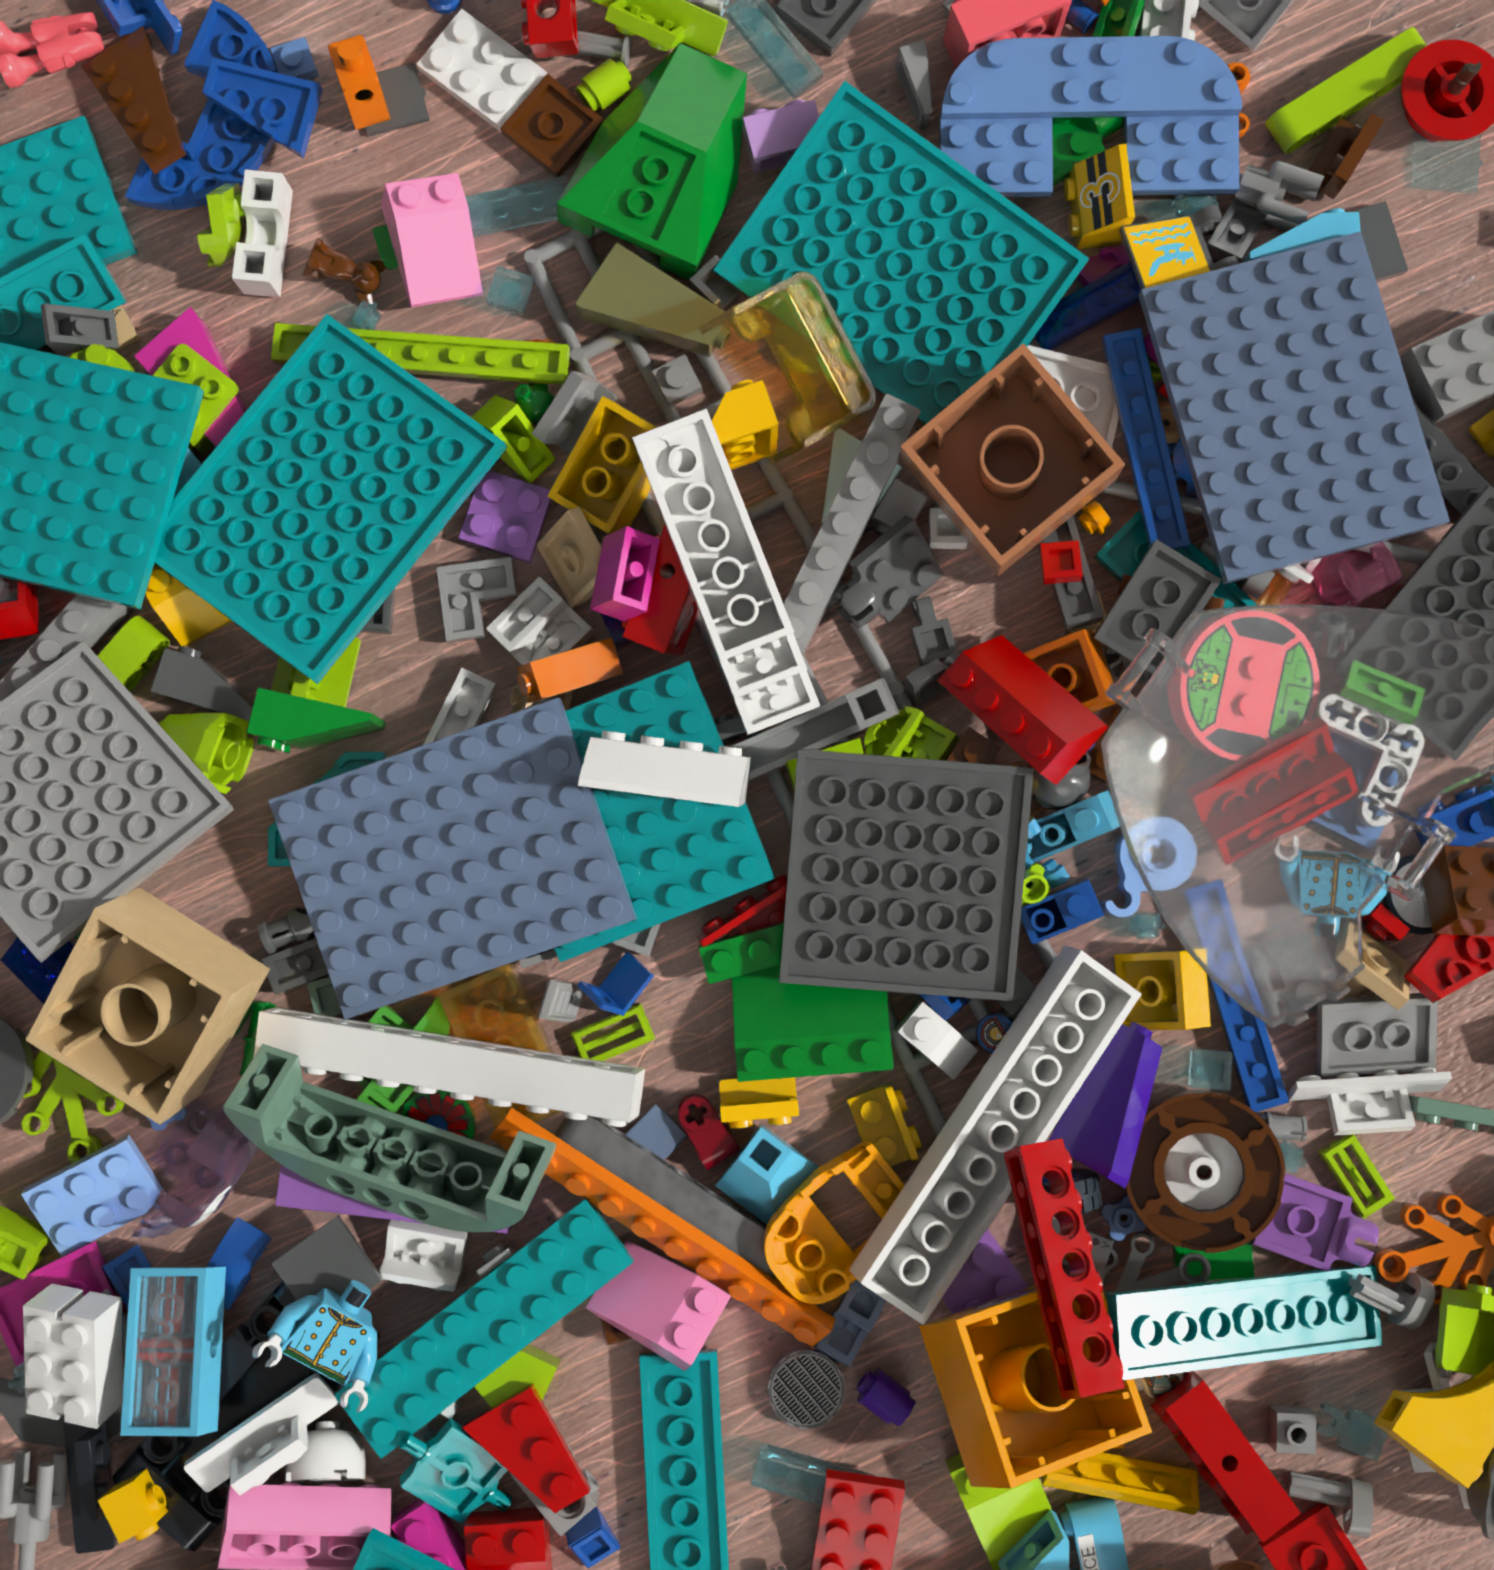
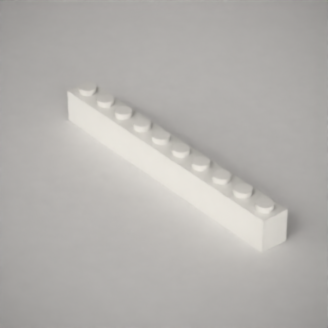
(455, 1065)

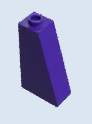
(1111, 1105)

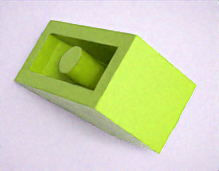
(509, 423)

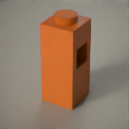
(568, 670)

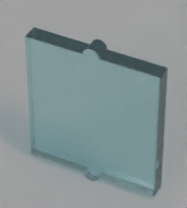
(1446, 165)

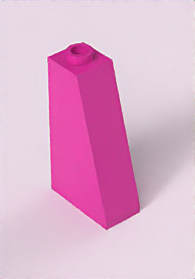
(192, 331)

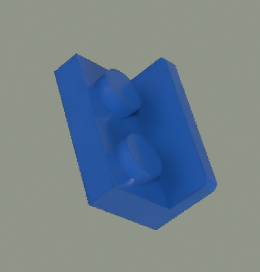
(1468, 817)

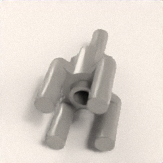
(1266, 191)
(31, 1506)

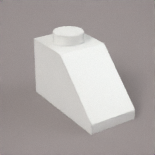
(936, 1039)

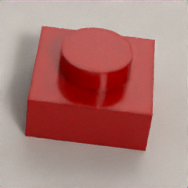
(1061, 562)
(1384, 924)

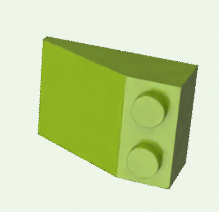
(999, 1514)

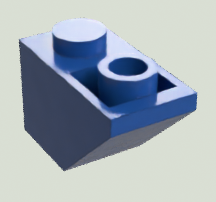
(1061, 911)

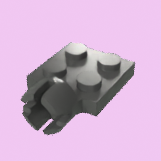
(888, 575)

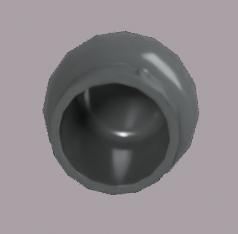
(1067, 791)

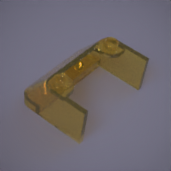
(810, 352)

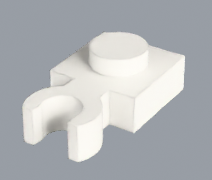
(943, 532)

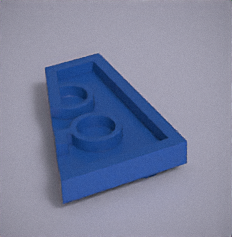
(266, 100)

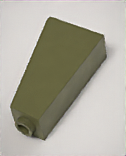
(650, 304)

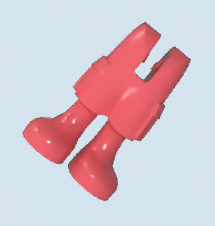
(59, 44)

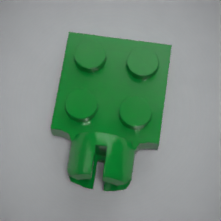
(1078, 139)

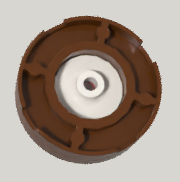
(1236, 1193)

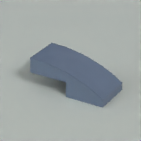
(854, 1319)

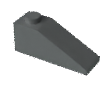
(198, 683)

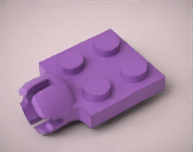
(1317, 1227)

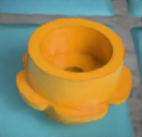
(1094, 518)

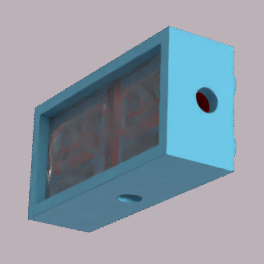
(173, 1351)

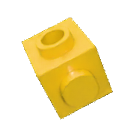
(134, 1507)

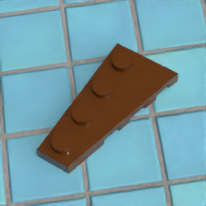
(134, 92)

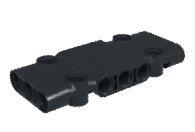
(244, 1390)

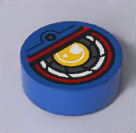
(992, 1030)

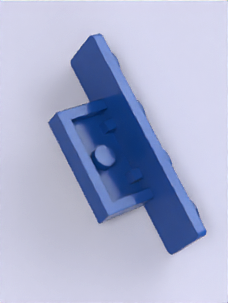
(132, 14)

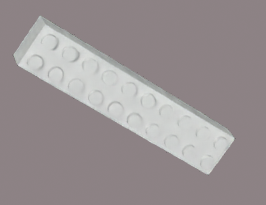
(1007, 1106)

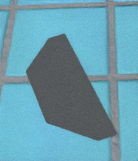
(41, 1429)

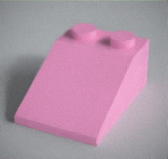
(432, 239)
(660, 1306)

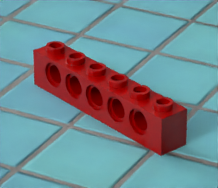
(1054, 1288)

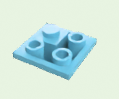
(765, 1173)

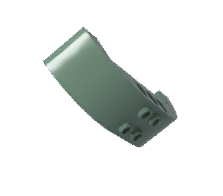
(382, 1154)

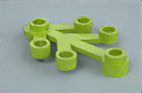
(67, 1087)

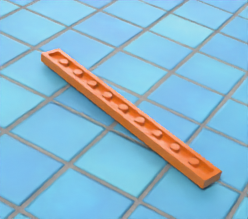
(671, 1234)

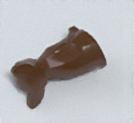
(338, 266)

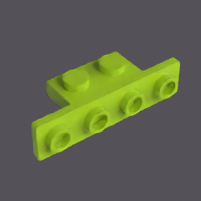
(667, 23)

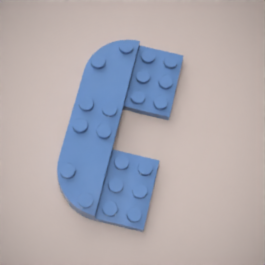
(1169, 89)

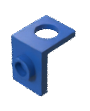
(620, 986)

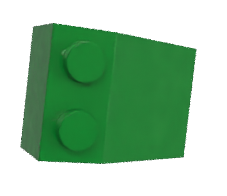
(303, 723)

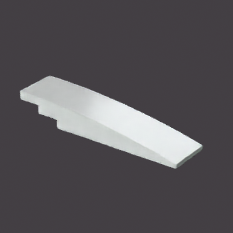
(726, 571)

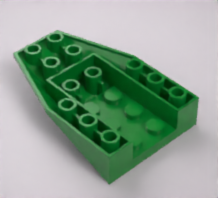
(664, 162)

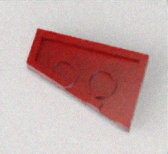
(1451, 964)
(531, 1448)

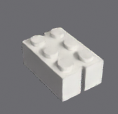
(73, 1357)

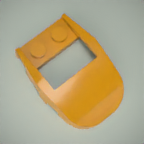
(803, 1244)

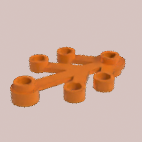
(1452, 1247)

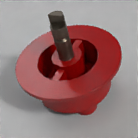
(1449, 91)

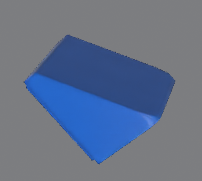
(592, 1538)

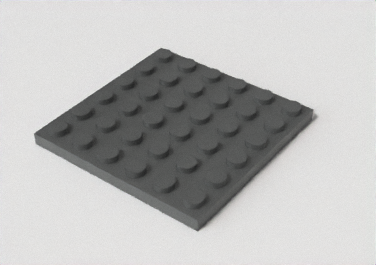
(905, 874)

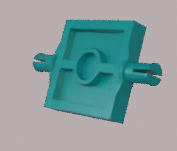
(453, 1472)

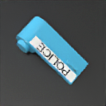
(1096, 1533)

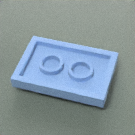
(93, 1195)

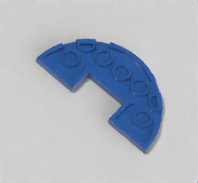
(220, 142)

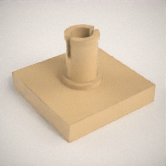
(572, 556)
(1382, 973)

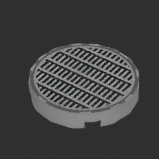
(806, 1388)

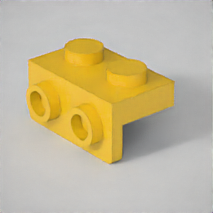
(758, 1100)

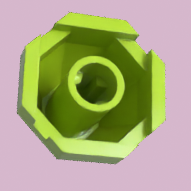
(213, 743)

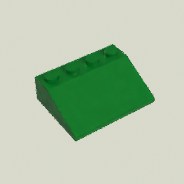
(807, 1028)

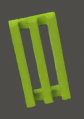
(642, 1023)
(1337, 1147)

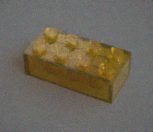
(498, 1012)

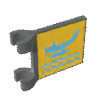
(1172, 247)

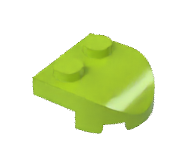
(226, 224)
(910, 736)

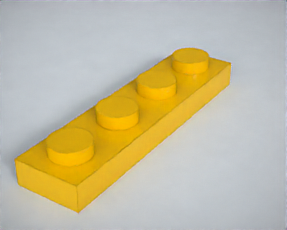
(1130, 1481)

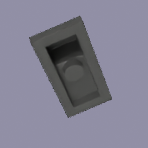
(76, 328)

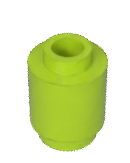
(604, 85)

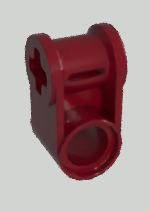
(708, 1136)

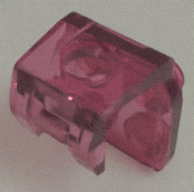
(1355, 575)

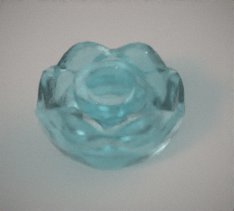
(1187, 205)

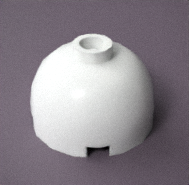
(330, 1456)

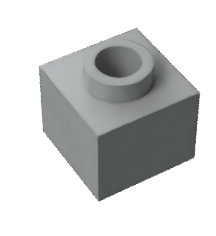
(1282, 1422)

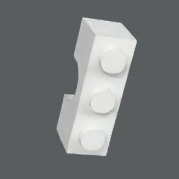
(267, 209)

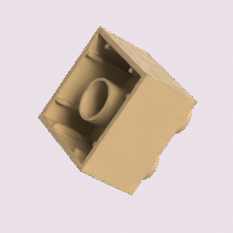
(147, 1004)

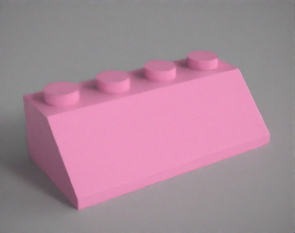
(301, 1526)

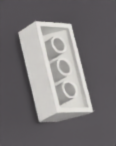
(666, 770)

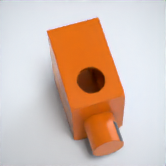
(355, 74)

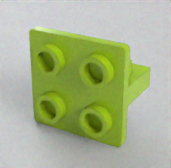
(332, 688)

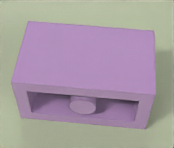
(777, 133)

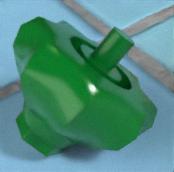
(534, 400)

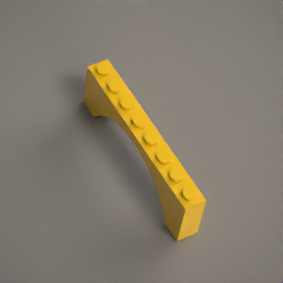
(1446, 1426)

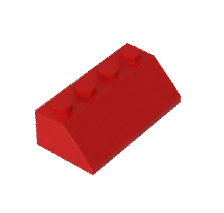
(1023, 706)

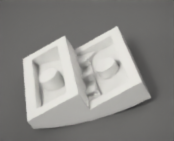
(539, 625)

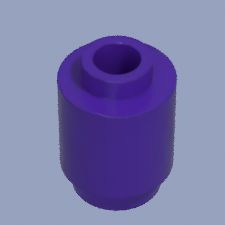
(885, 1397)

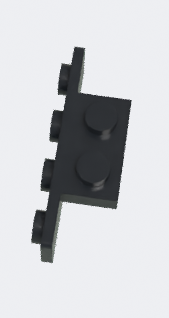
(88, 1481)

